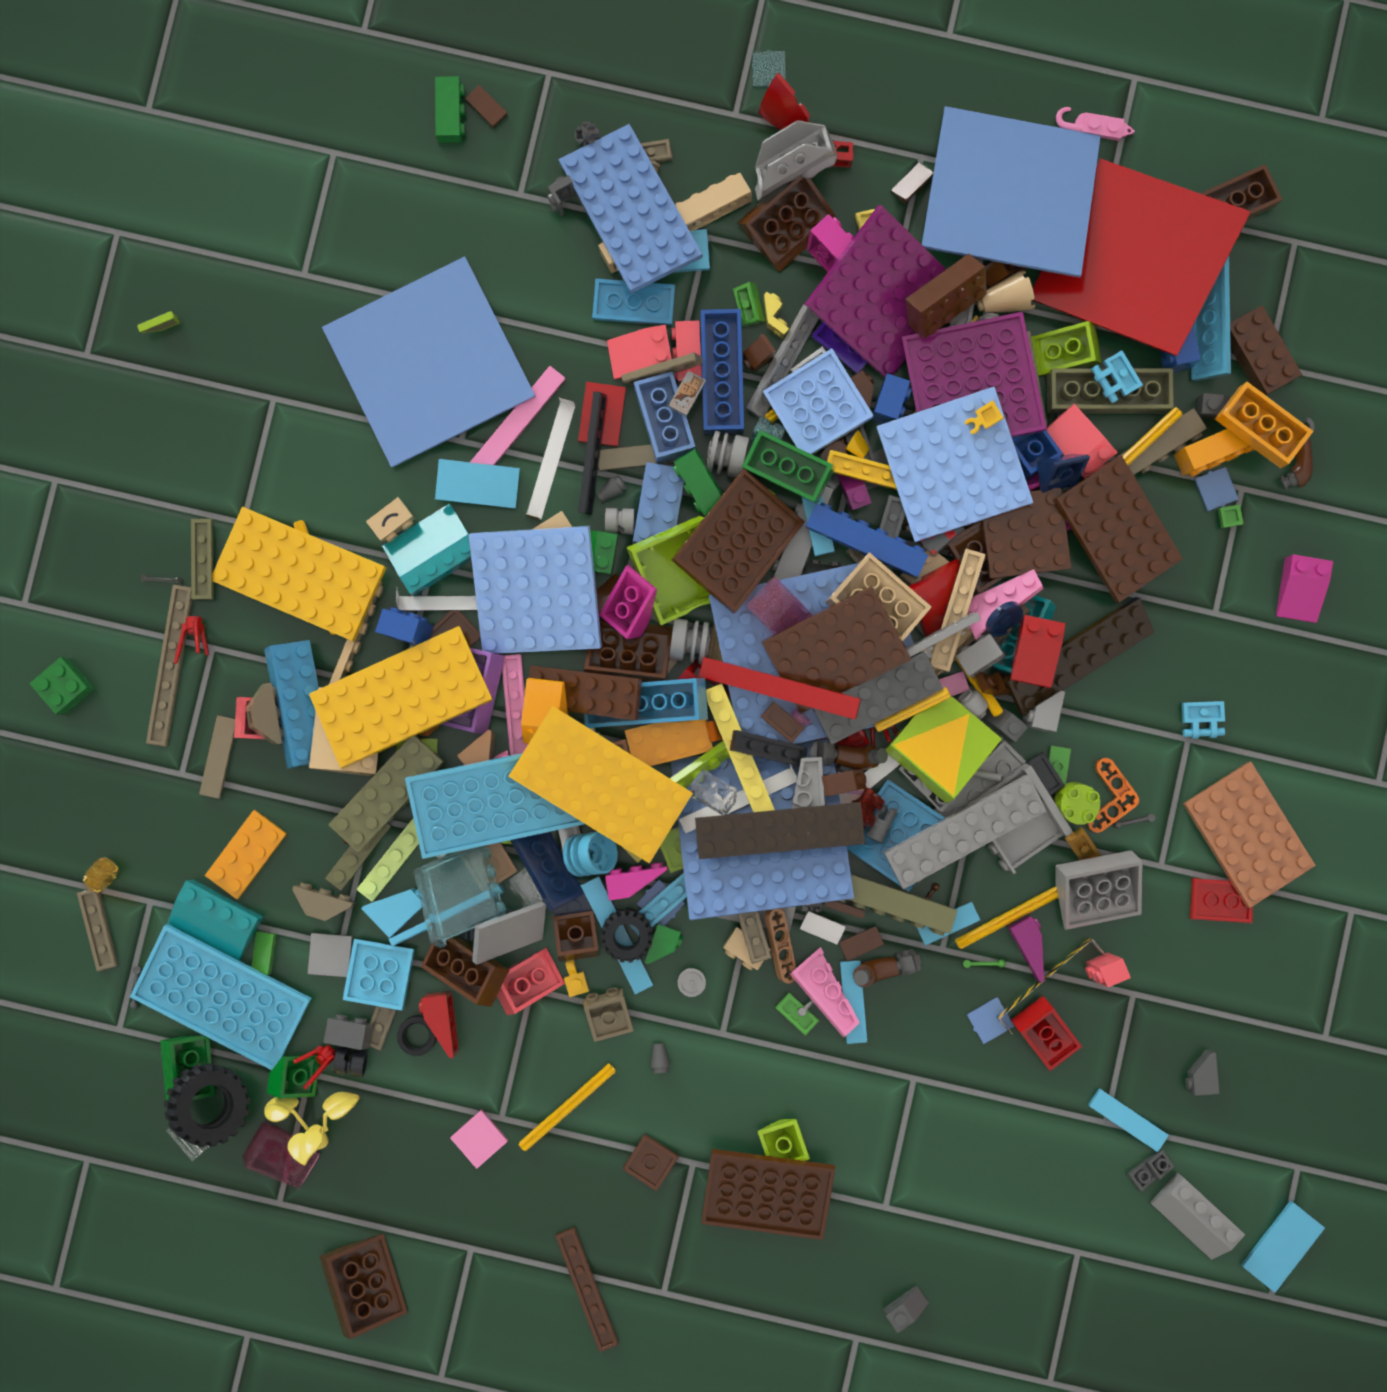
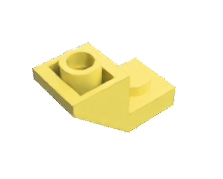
(772, 307)

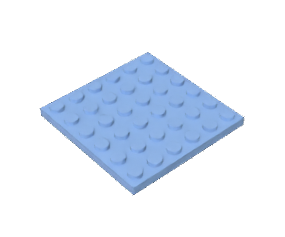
(947, 472)
(535, 590)

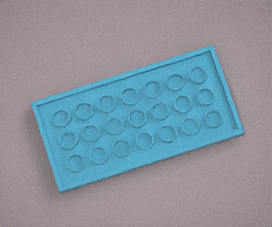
(478, 807)
(220, 997)

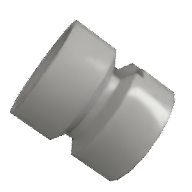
(619, 521)

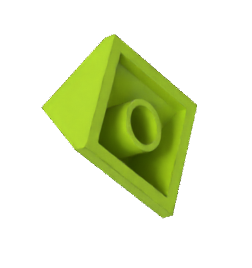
(784, 1140)

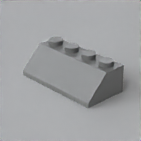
(1197, 1217)

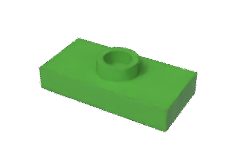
(1059, 758)
(789, 1006)

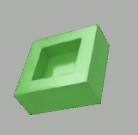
(1230, 516)

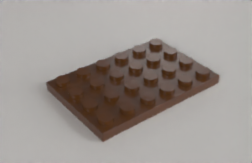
(1118, 529)
(738, 541)
(839, 645)
(767, 1194)

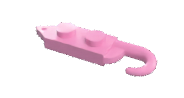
(1106, 126)

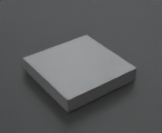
(330, 954)

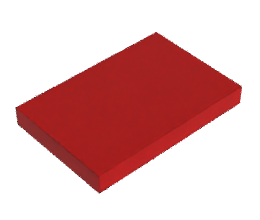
(613, 412)
(1217, 902)

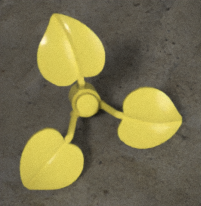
(303, 1145)

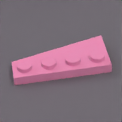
(1017, 589)
(820, 985)

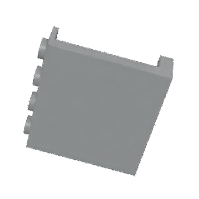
(1032, 836)

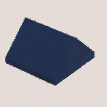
(1061, 471)

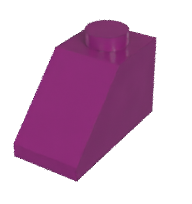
(854, 492)

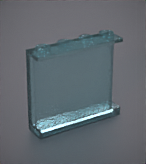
(458, 893)

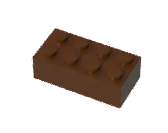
(1250, 191)
(946, 296)
(1262, 352)
(456, 969)

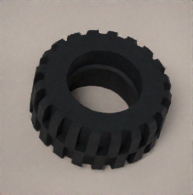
(229, 1119)

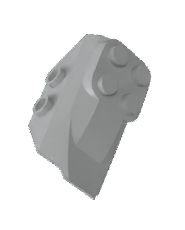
(792, 153)

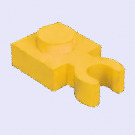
(987, 416)

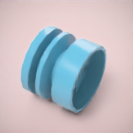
(589, 854)

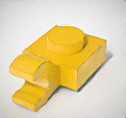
(575, 981)

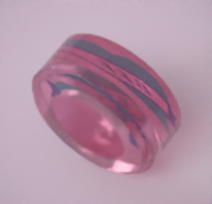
(800, 717)

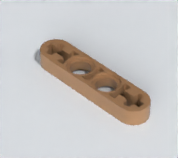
(783, 943)

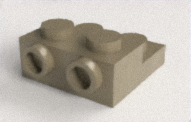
(607, 1014)

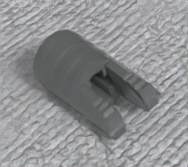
(882, 824)

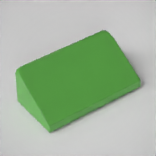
(749, 302)
(264, 952)

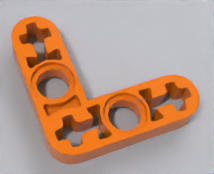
(1119, 795)

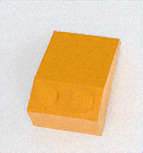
(538, 700)

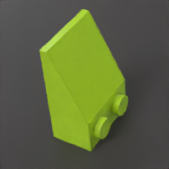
(1067, 348)

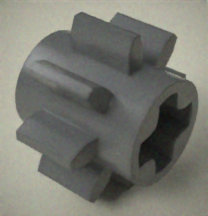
(586, 133)

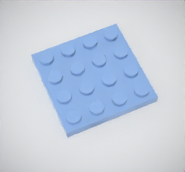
(818, 403)

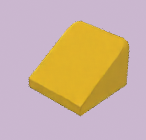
(858, 445)

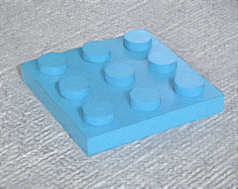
(378, 974)

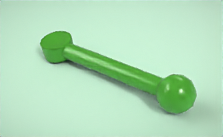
(966, 963)

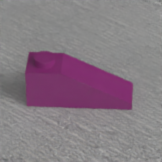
(1029, 941)

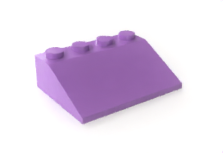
(479, 718)

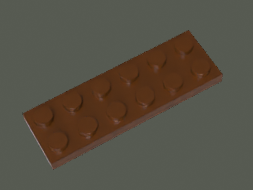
(595, 692)

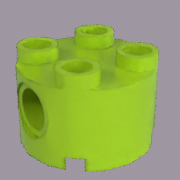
(1078, 803)

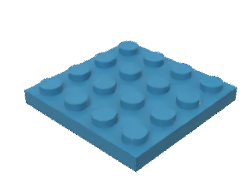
(911, 819)

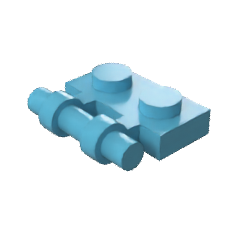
(1122, 374)
(1203, 712)

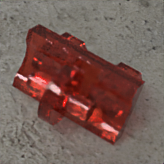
(869, 802)

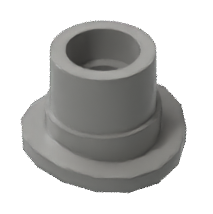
(691, 982)

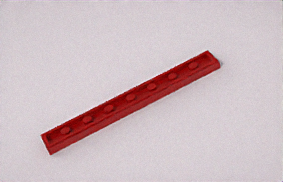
(780, 688)

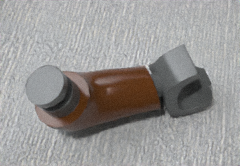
(1303, 467)
(848, 756)
(887, 967)

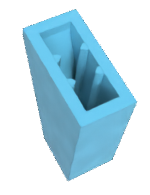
(394, 911)

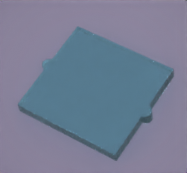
(766, 66)

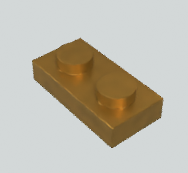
(1082, 844)

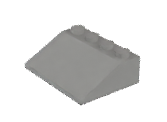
(1099, 889)

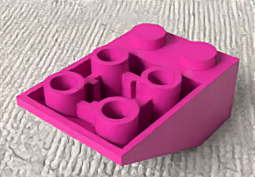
(626, 883)

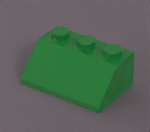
(182, 1054)

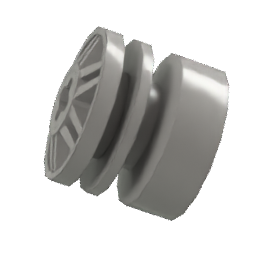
(727, 454)
(689, 640)

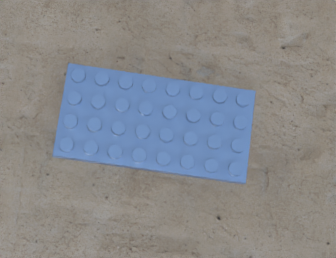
(630, 208)

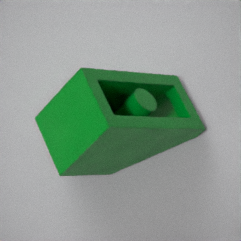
(663, 942)

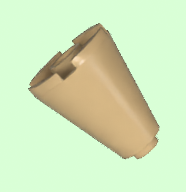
(1008, 295)

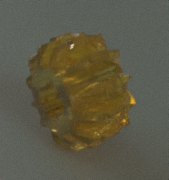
(100, 875)

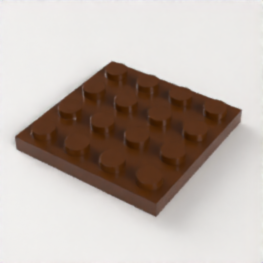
(1027, 538)

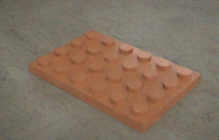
(1249, 834)

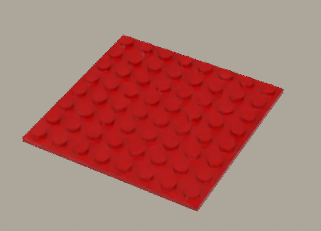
(1145, 258)

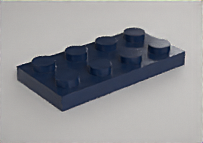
(547, 869)

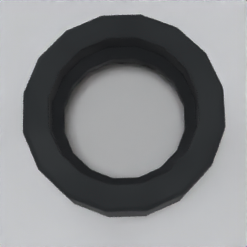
(401, 1038)

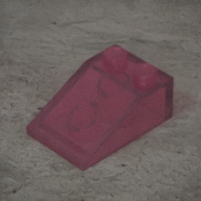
(777, 607)
(270, 1156)

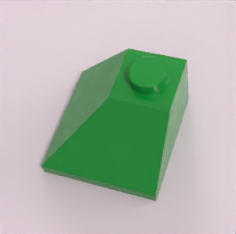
(288, 1079)

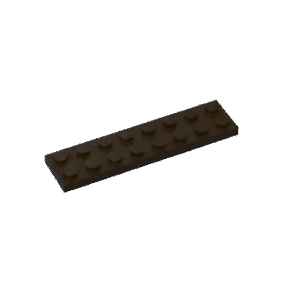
(1088, 652)
(780, 830)

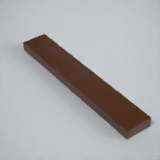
(587, 1289)

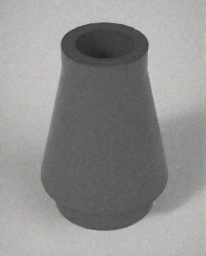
(611, 489)
(659, 1059)

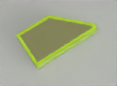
(159, 323)

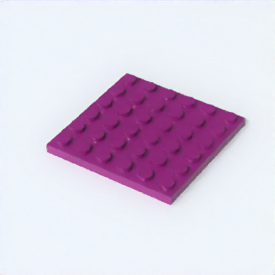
(868, 289)
(975, 358)

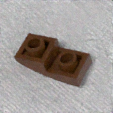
(993, 684)

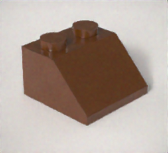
(575, 936)

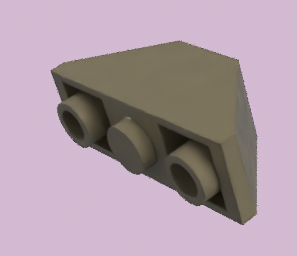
(264, 714)
(321, 903)

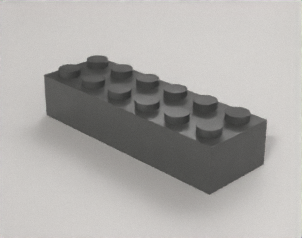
(883, 697)

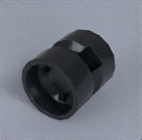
(351, 1062)

